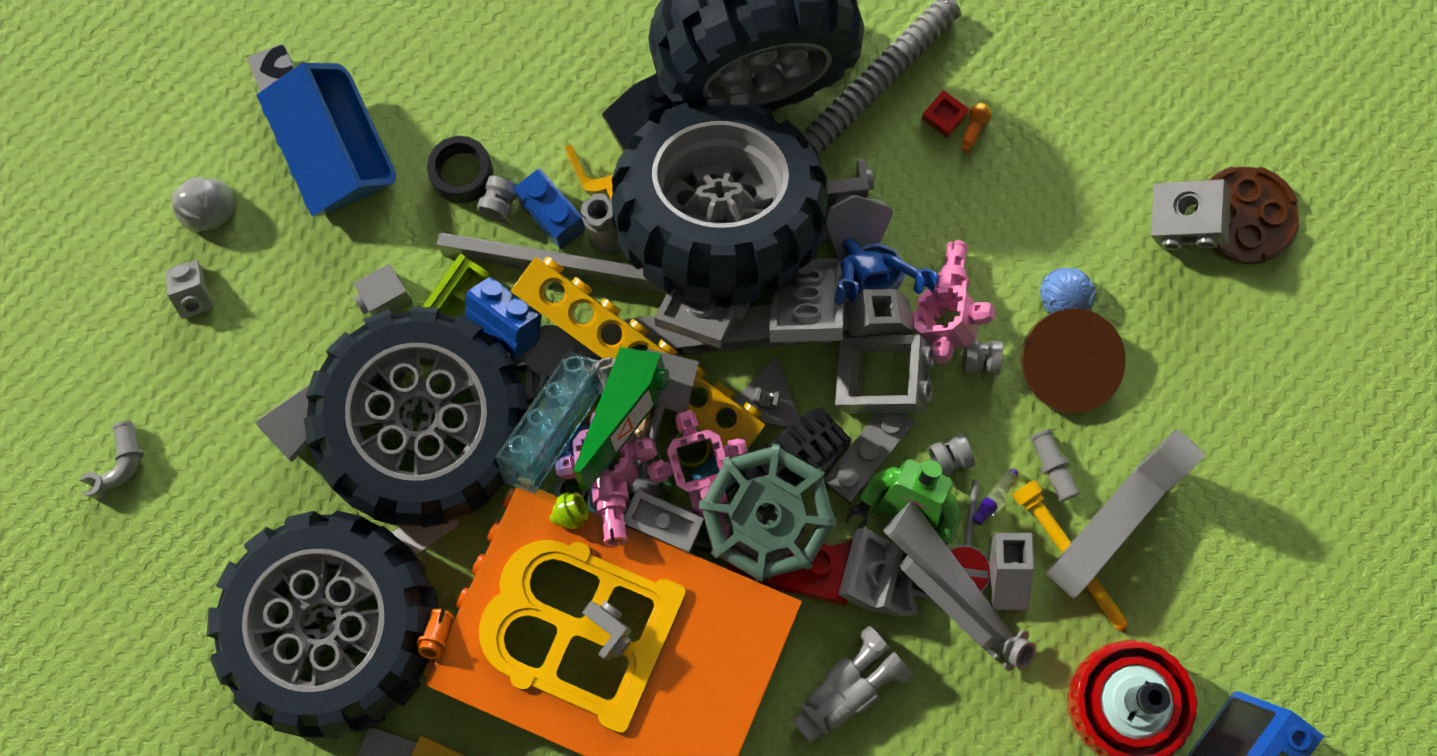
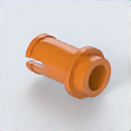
(433, 643)

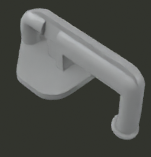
(855, 218)

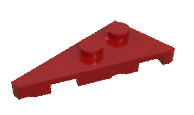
(819, 582)

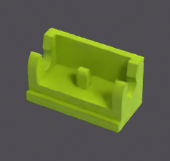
(452, 289)

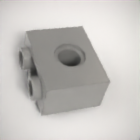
(1204, 227)

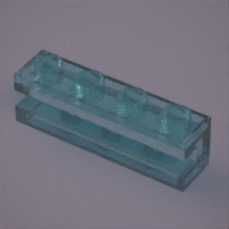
(549, 422)

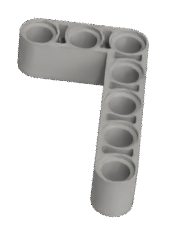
(1124, 511)

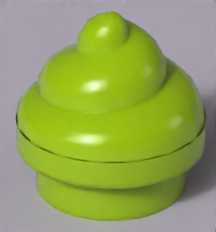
(569, 511)

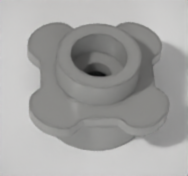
(1018, 651)

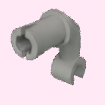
(127, 458)

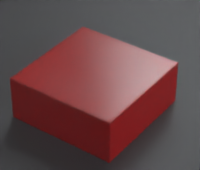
(945, 113)

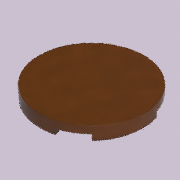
(1261, 215)
(1073, 360)

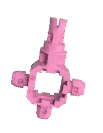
(952, 295)
(610, 488)
(698, 488)

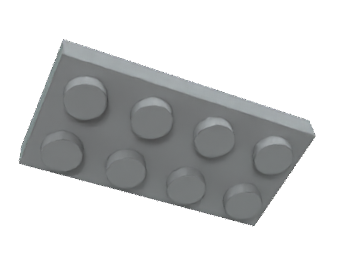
(807, 308)

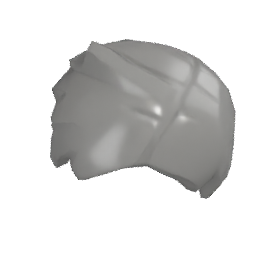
(203, 203)

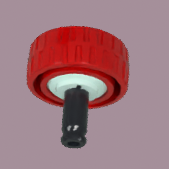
(1132, 701)

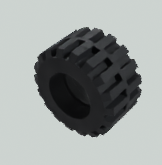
(812, 439)

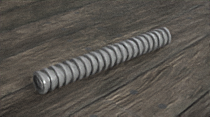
(881, 74)

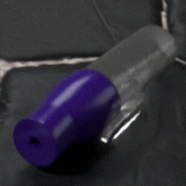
(995, 500)

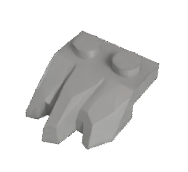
(876, 580)

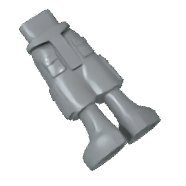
(846, 691)

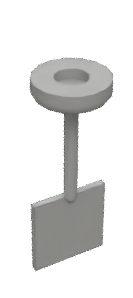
(675, 397)

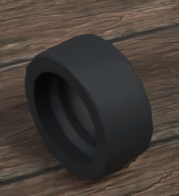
(448, 148)

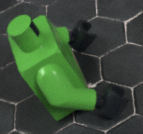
(912, 482)

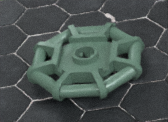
(788, 507)

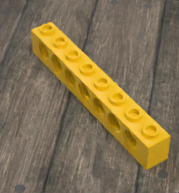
(532, 290)

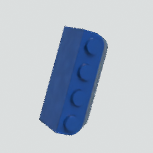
(326, 136)

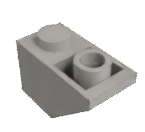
(879, 313)
(1011, 571)

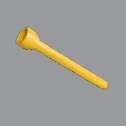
(1031, 498)

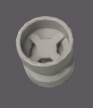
(497, 198)
(983, 357)
(952, 454)

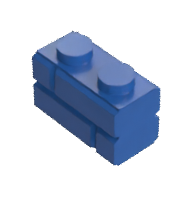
(549, 208)
(503, 316)

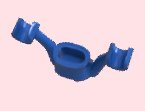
(871, 272)

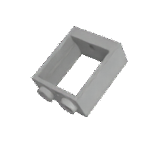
(851, 369)

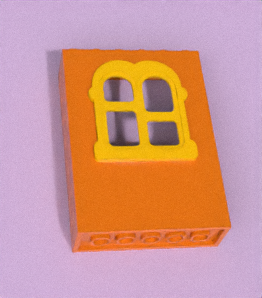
(688, 677)

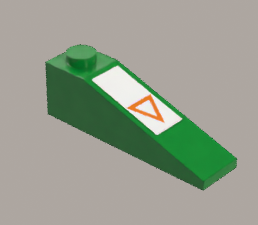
(624, 404)

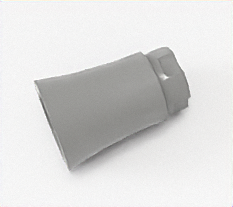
(598, 219)

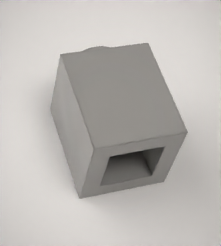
(381, 292)

